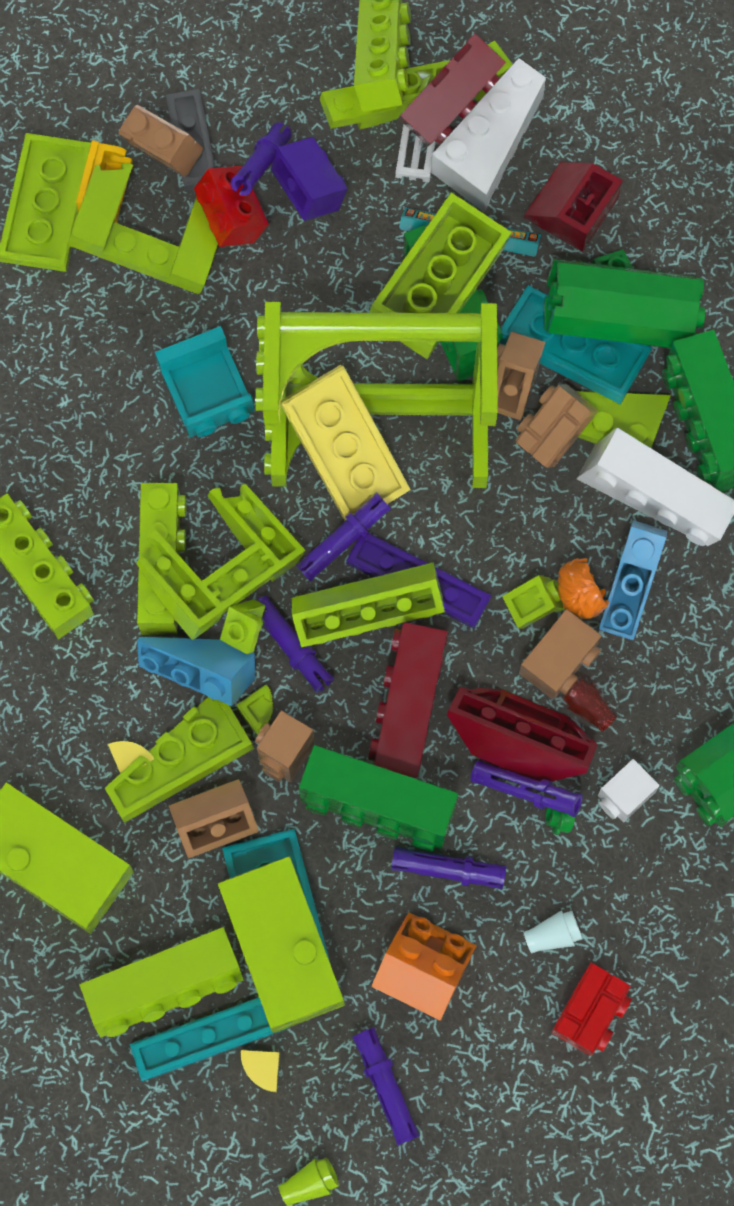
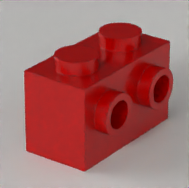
(231, 216)

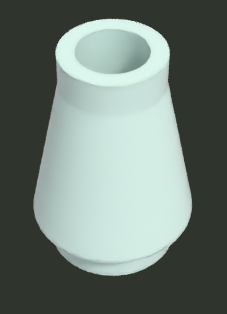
(553, 933)

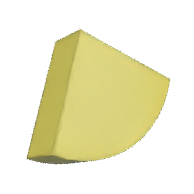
(127, 752)
(262, 1068)

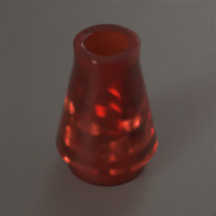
(589, 704)

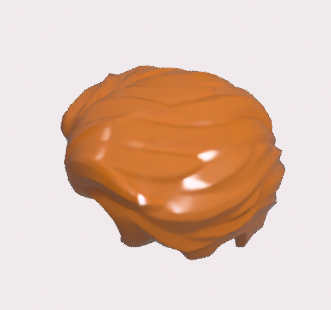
(579, 590)

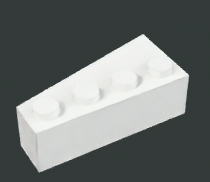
(487, 138)
(657, 488)

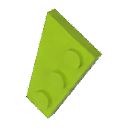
(637, 416)

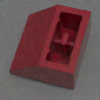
(575, 202)

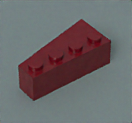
(409, 699)

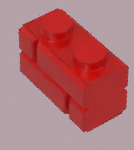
(592, 1009)

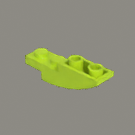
(343, 107)

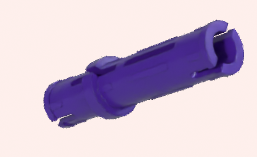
(261, 158)
(343, 536)
(288, 640)
(565, 800)
(456, 869)
(388, 1092)

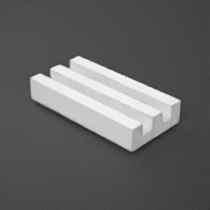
(413, 172)

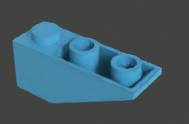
(633, 580)
(199, 664)

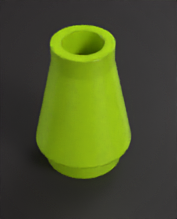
(311, 1182)

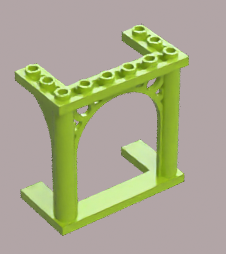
(294, 337)

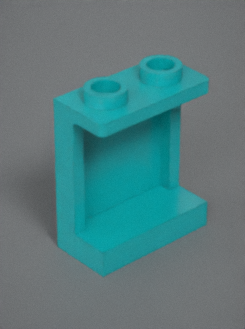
(204, 383)

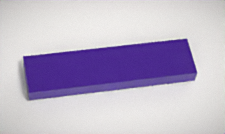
(379, 558)

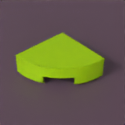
(257, 708)

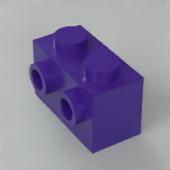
(308, 178)

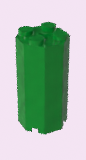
(622, 304)
(709, 778)

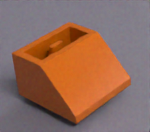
(423, 965)

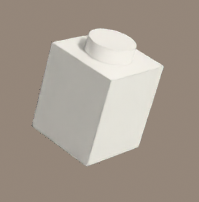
(627, 791)

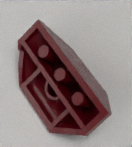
(520, 734)

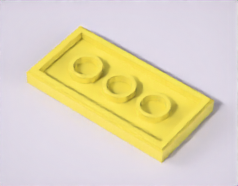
(343, 442)

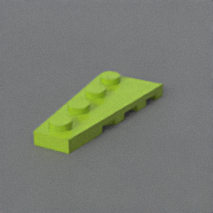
(190, 751)

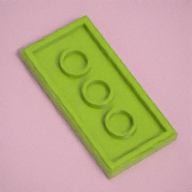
(44, 202)

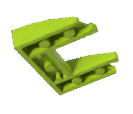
(100, 236)
(200, 604)

